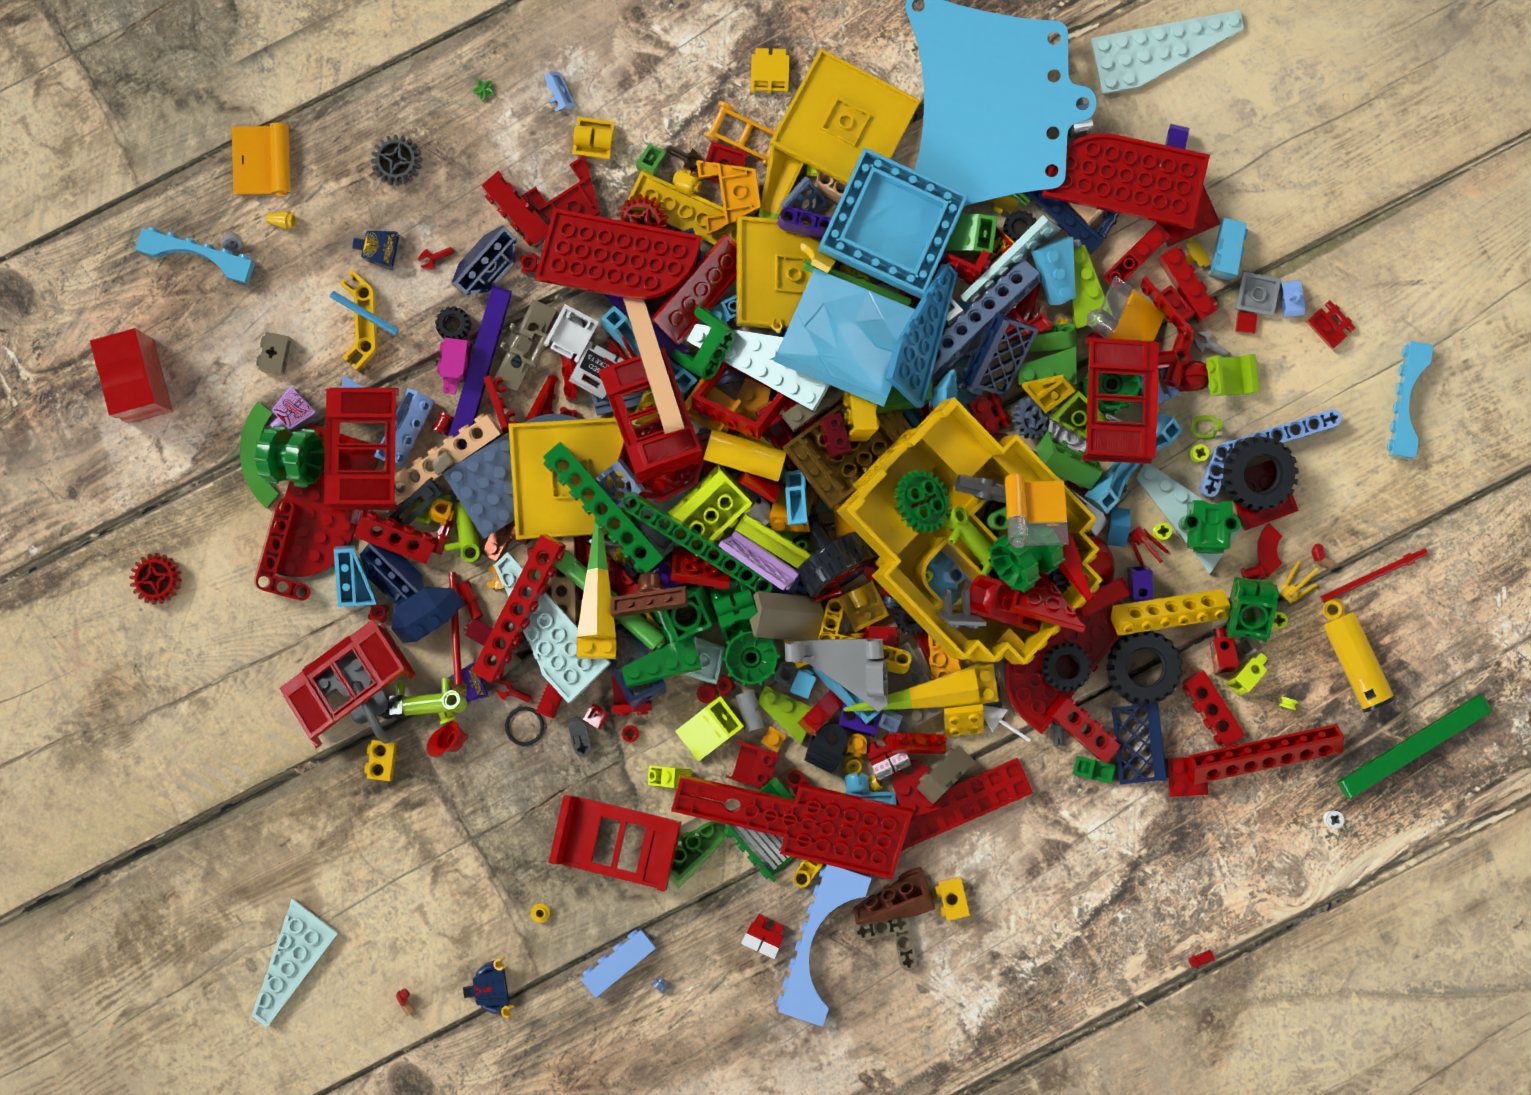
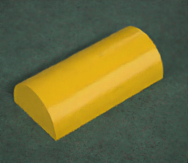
(745, 455)

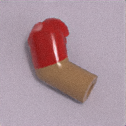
(1319, 556)
(404, 1002)

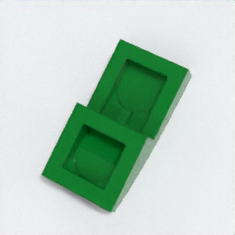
(1094, 769)

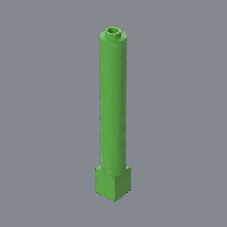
(634, 623)

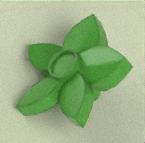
(483, 89)

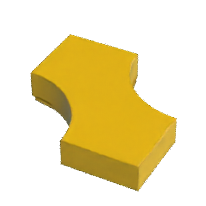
(818, 259)

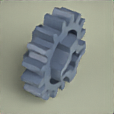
(1030, 420)

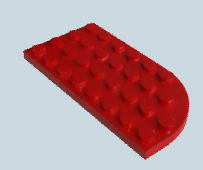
(1132, 178)
(615, 256)
(312, 527)
(1025, 684)

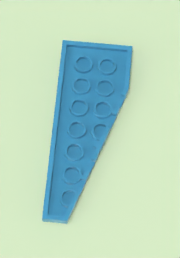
(919, 341)

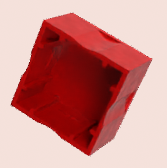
(131, 376)

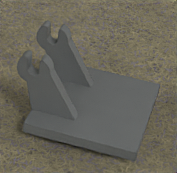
(956, 619)

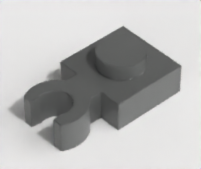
(786, 673)

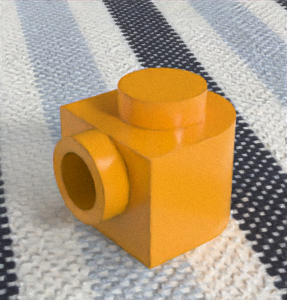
(441, 511)
(857, 745)

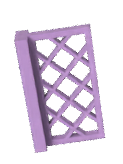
(760, 560)

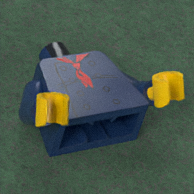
(491, 988)

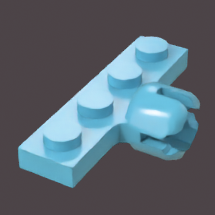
(858, 785)

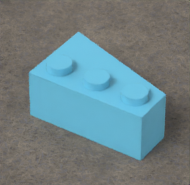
(1228, 249)
(1056, 269)
(351, 579)

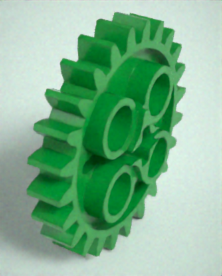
(916, 487)

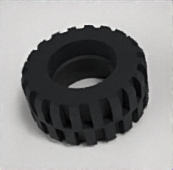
(1283, 473)
(1170, 667)

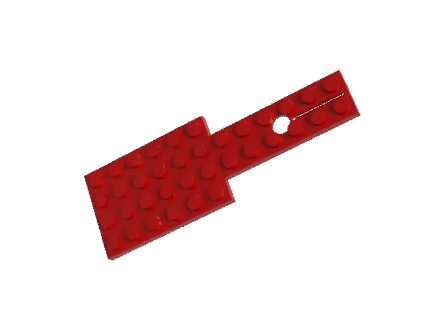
(815, 825)

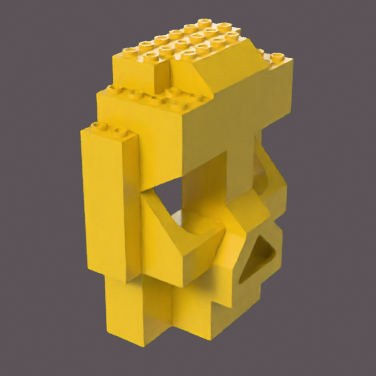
(951, 445)

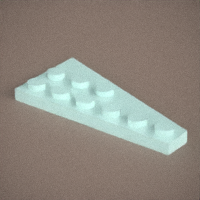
(1033, 238)
(1172, 502)
(295, 954)

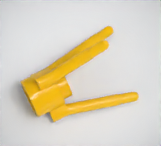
(1290, 593)

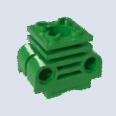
(1252, 608)

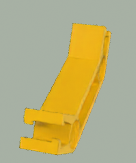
(364, 329)

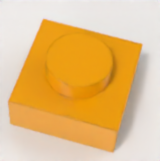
(773, 738)

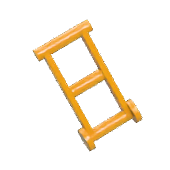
(714, 136)

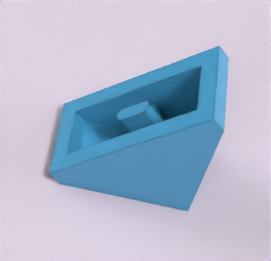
(1118, 527)

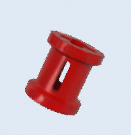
(443, 423)
(1254, 572)

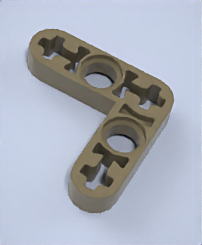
(898, 934)

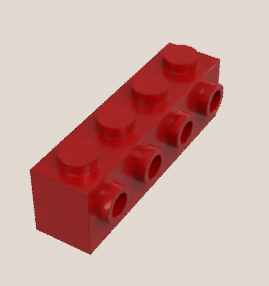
(1187, 284)

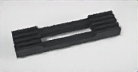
(429, 491)

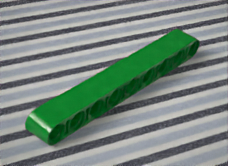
(691, 535)
(1414, 746)

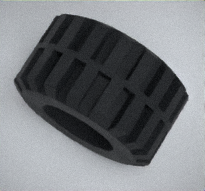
(1082, 666)

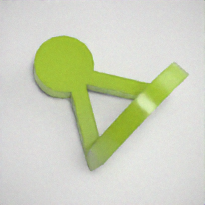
(1217, 422)

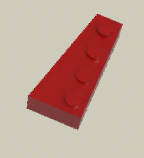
(516, 209)

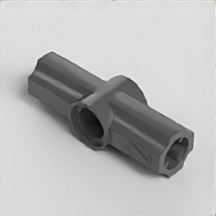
(981, 488)

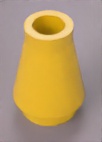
(282, 219)

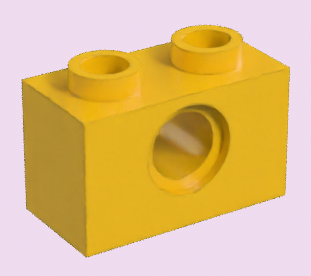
(960, 907)

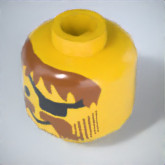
(687, 181)

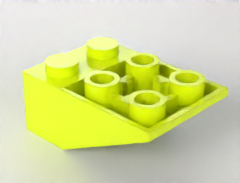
(709, 728)

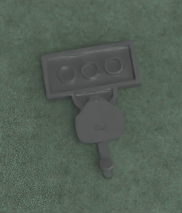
(355, 675)

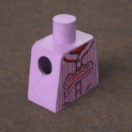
(292, 410)

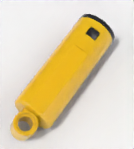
(1357, 657)

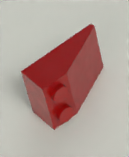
(763, 486)

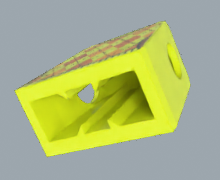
(1247, 675)

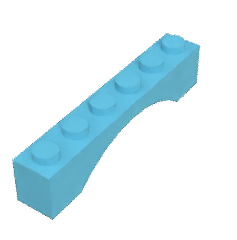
(158, 245)
(619, 326)
(1404, 439)
(1109, 487)

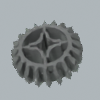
(398, 152)

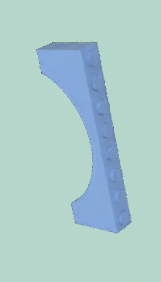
(800, 995)

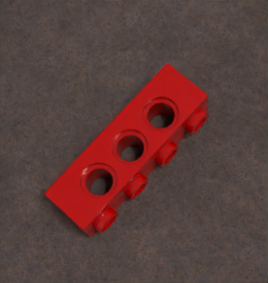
(401, 545)
(1060, 714)
(1233, 731)

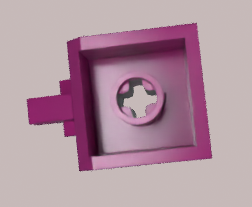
(454, 363)

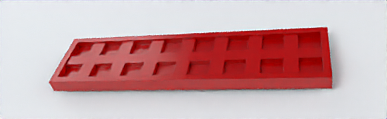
(971, 800)

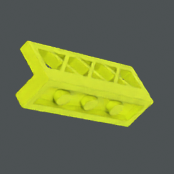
(771, 540)

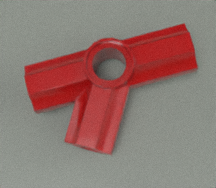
(1169, 361)

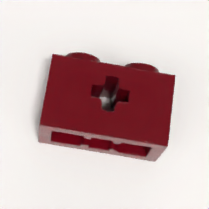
(835, 436)
(477, 631)

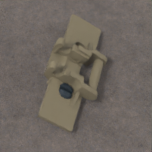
(515, 365)

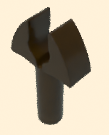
(684, 156)

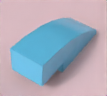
(796, 498)

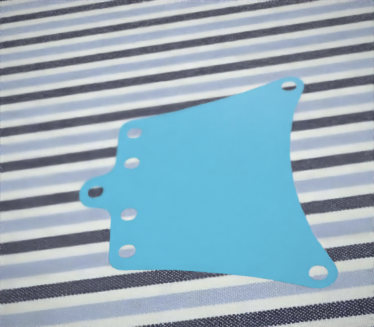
(993, 100)

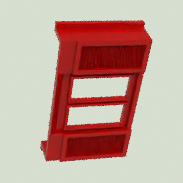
(1122, 440)
(657, 452)
(359, 487)
(378, 656)
(578, 833)

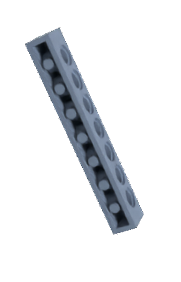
(976, 330)

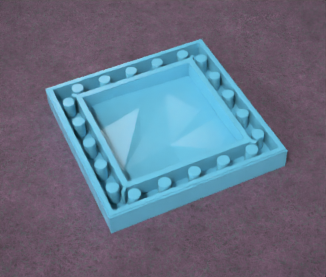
(893, 223)
(844, 336)

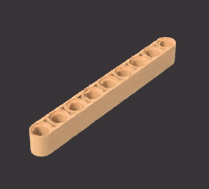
(654, 365)

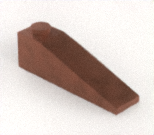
(902, 899)

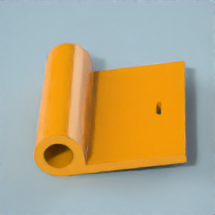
(264, 159)

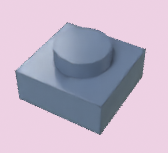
(890, 721)

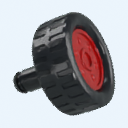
(835, 561)

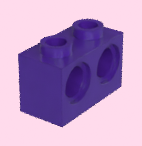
(858, 725)

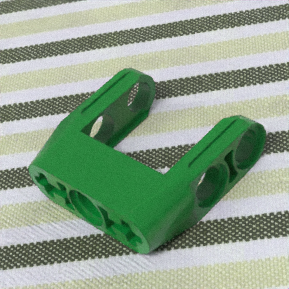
(713, 348)

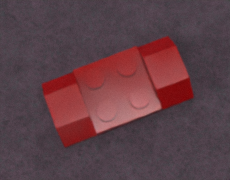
(993, 601)

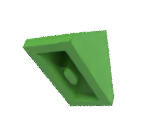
(650, 160)

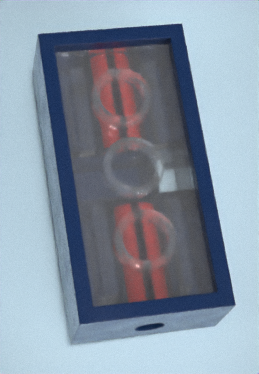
(628, 650)

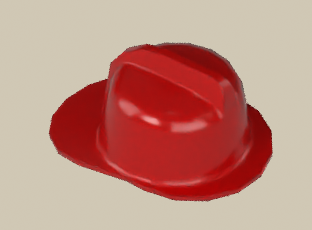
(1194, 377)
(446, 739)

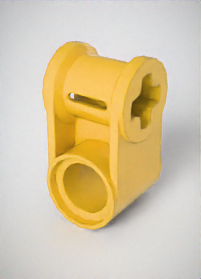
(646, 401)
(808, 869)

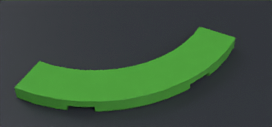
(251, 433)

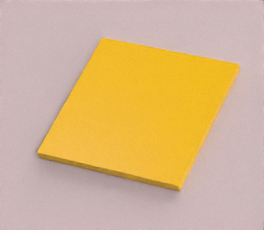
(841, 113)
(769, 272)
(538, 497)

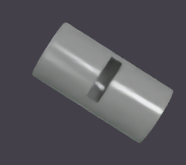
(747, 705)

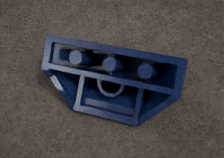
(486, 262)
(391, 573)
(424, 612)

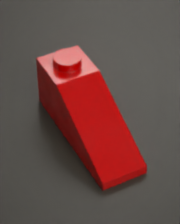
(820, 712)

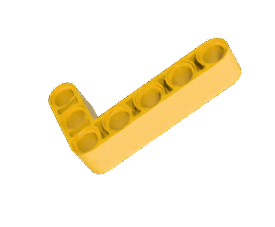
(834, 618)

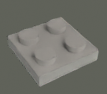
(1258, 294)

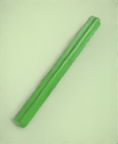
(864, 284)

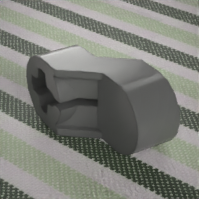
(581, 745)

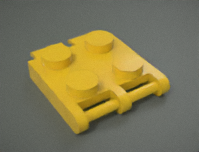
(769, 70)

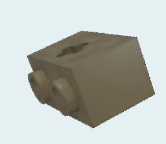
(277, 363)

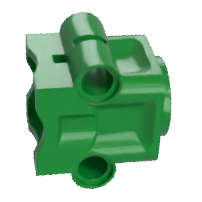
(1209, 526)
(733, 608)
(701, 619)

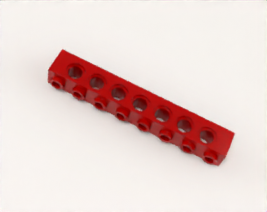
(509, 613)
(1265, 754)

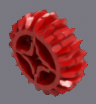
(629, 213)
(158, 586)

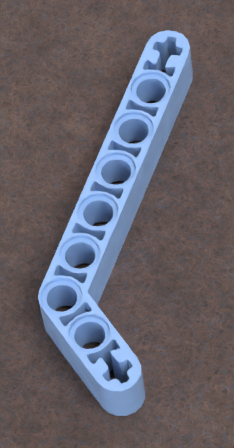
(1285, 434)

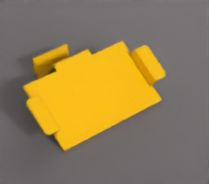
(1005, 203)
(1196, 253)

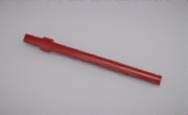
(1407, 559)
(455, 636)

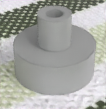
(232, 242)

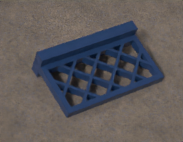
(988, 351)
(1155, 739)

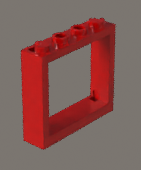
(731, 418)

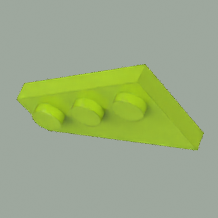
(785, 711)

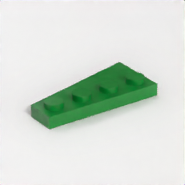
(663, 663)

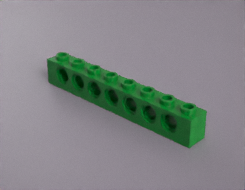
(561, 453)

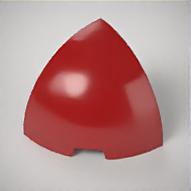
(1104, 562)

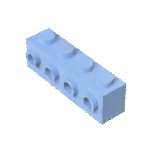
(409, 421)

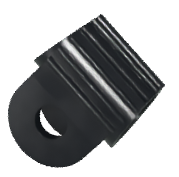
(823, 754)

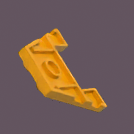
(738, 192)

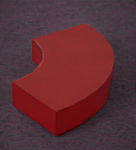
(1267, 549)

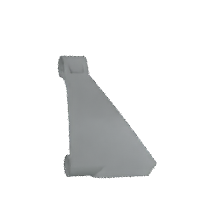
(850, 662)

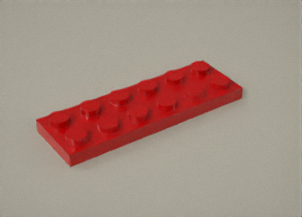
(700, 288)

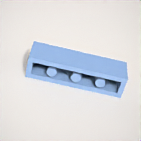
(618, 963)

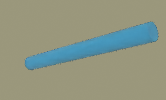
(364, 313)

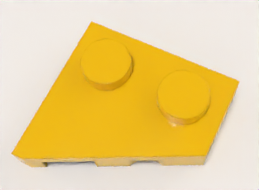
(1049, 391)

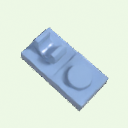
(559, 89)

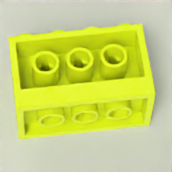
(707, 497)

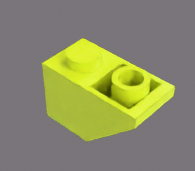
(666, 775)

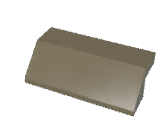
(786, 617)

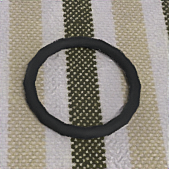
(522, 709)

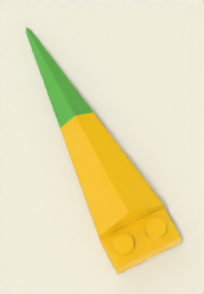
(596, 626)

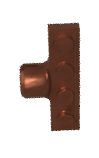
(499, 541)
(649, 598)

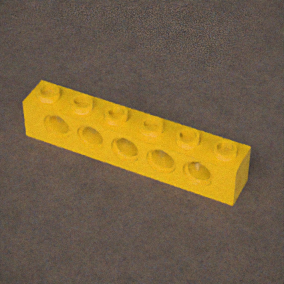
(1170, 612)

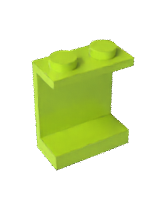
(1232, 375)

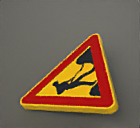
(1001, 245)

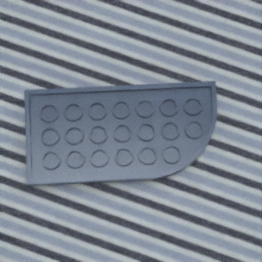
(485, 482)

